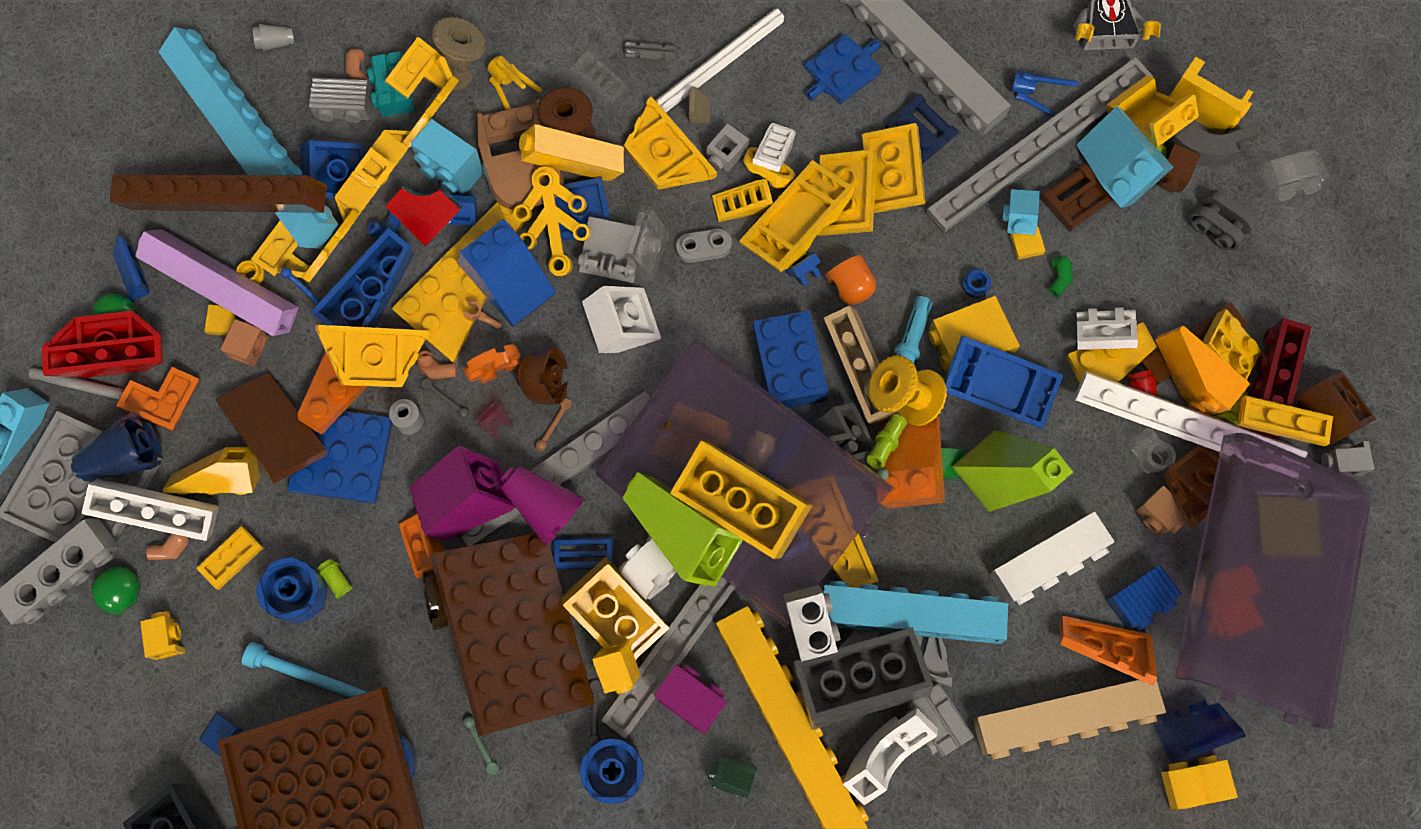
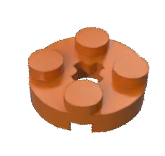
(488, 363)

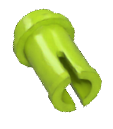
(334, 578)

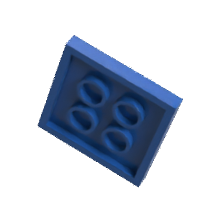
(353, 462)

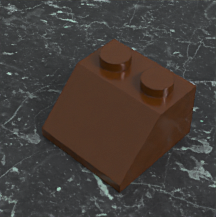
(1338, 399)

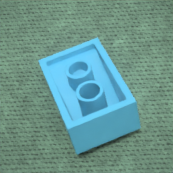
(1123, 158)

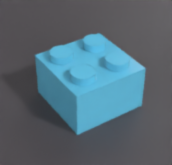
(446, 158)

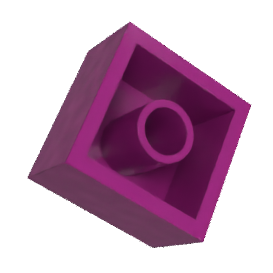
(691, 699)

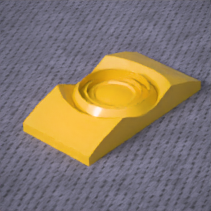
(798, 217)

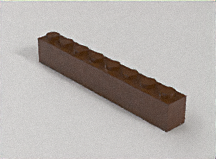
(219, 193)

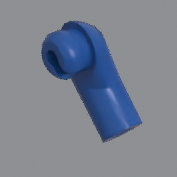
(377, 229)

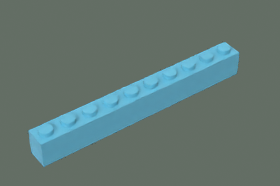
(239, 126)

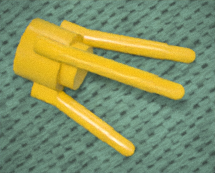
(505, 73)

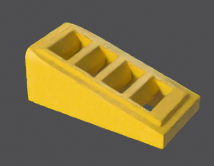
(745, 210)

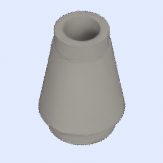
(271, 37)

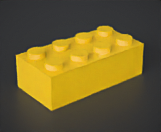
(741, 499)

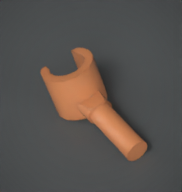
(481, 315)

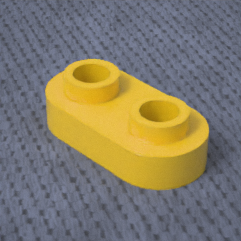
(777, 179)

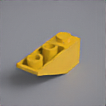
(222, 472)

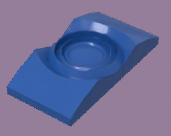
(1002, 382)

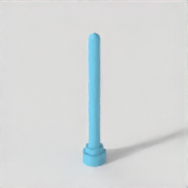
(257, 656)

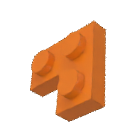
(164, 406)

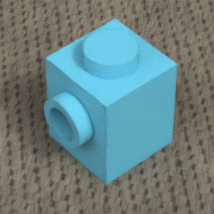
(1022, 212)

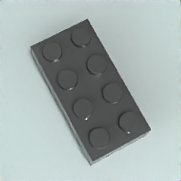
(863, 678)

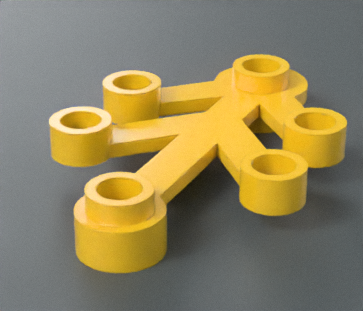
(552, 216)

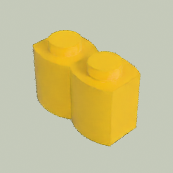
(1198, 784)

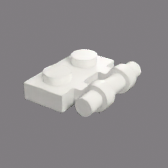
(1107, 329)

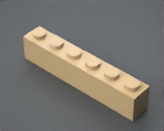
(1068, 716)

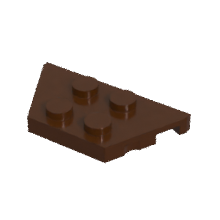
(1192, 483)

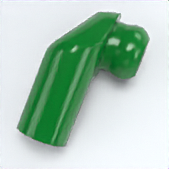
(1064, 275)

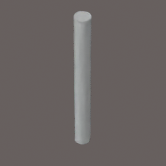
(78, 384)

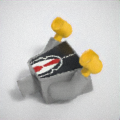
(1112, 25)

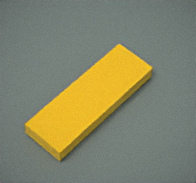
(1285, 421)

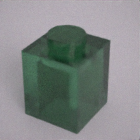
(732, 776)

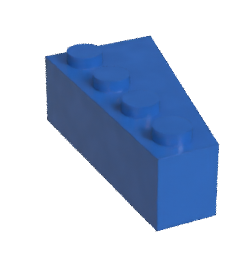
(367, 286)

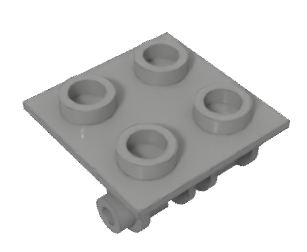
(606, 250)

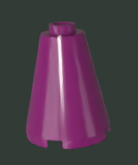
(540, 501)

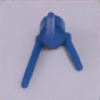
(1026, 83)

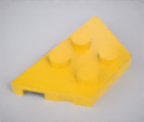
(665, 151)
(371, 354)

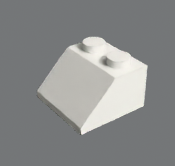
(620, 318)

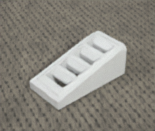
(774, 147)

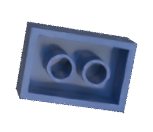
(790, 359)

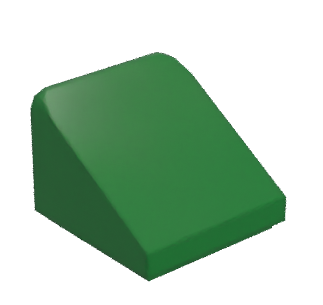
(949, 458)

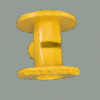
(900, 387)

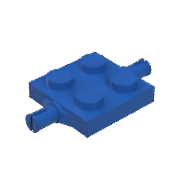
(842, 69)

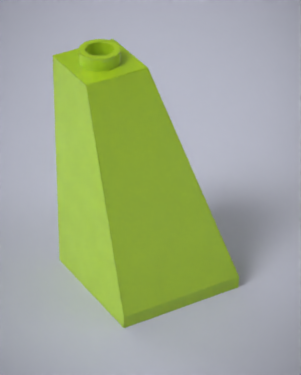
(1010, 470)
(687, 538)

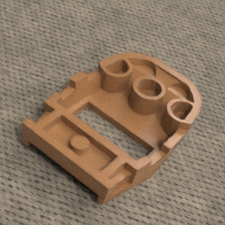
(507, 175)

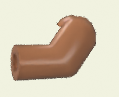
(433, 369)
(170, 550)

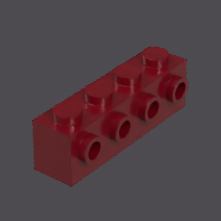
(1281, 363)

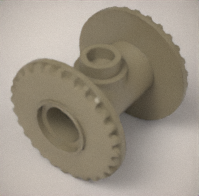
(459, 45)

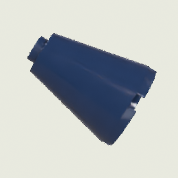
(118, 450)

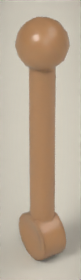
(541, 444)

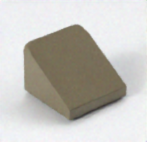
(698, 106)

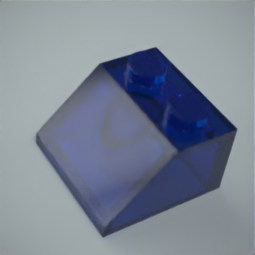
(1197, 731)

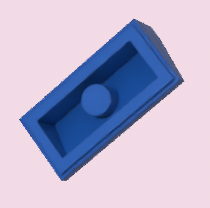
(130, 270)

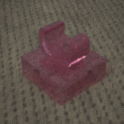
(492, 418)

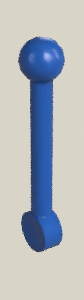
(287, 273)

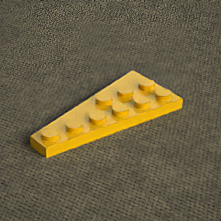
(444, 291)

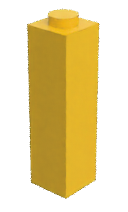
(571, 153)

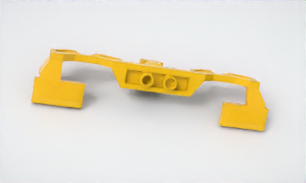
(373, 170)

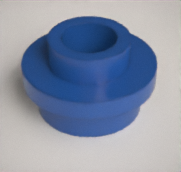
(980, 276)

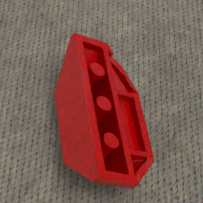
(102, 347)

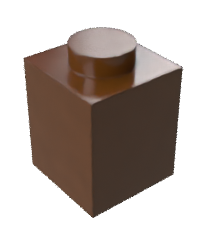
(1183, 165)

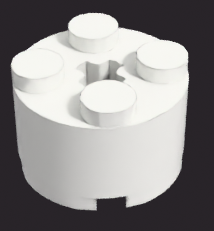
(647, 569)

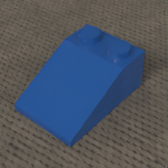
(506, 272)

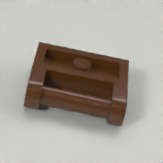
(1080, 204)

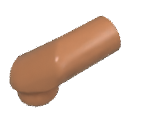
(352, 64)

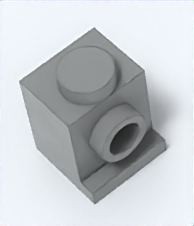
(727, 140)
(1349, 459)

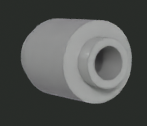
(412, 422)

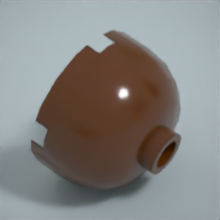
(542, 376)

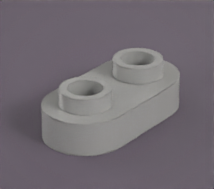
(704, 245)

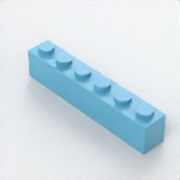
(926, 612)

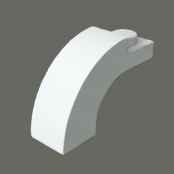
(884, 752)

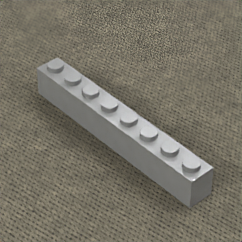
(934, 60)

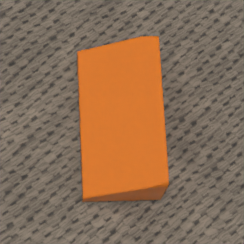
(419, 545)

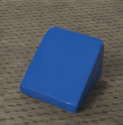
(219, 729)

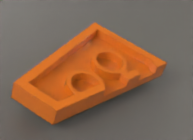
(326, 398)
(1110, 645)

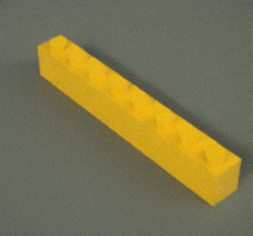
(789, 722)

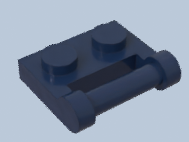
(928, 141)

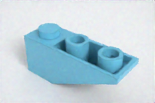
(19, 418)

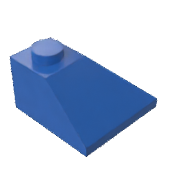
(330, 162)

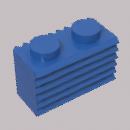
(1144, 598)

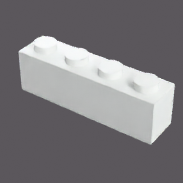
(150, 509)
(1051, 558)

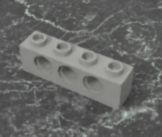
(17, 596)

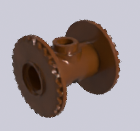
(567, 111)

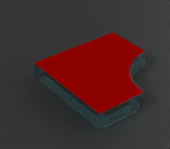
(424, 213)

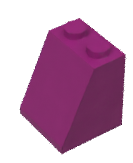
(459, 494)

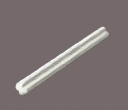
(721, 59)

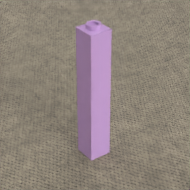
(216, 282)

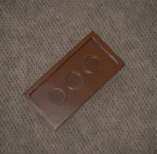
(271, 427)

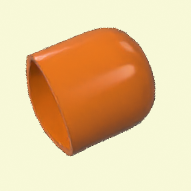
(853, 280)

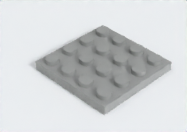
(48, 494)

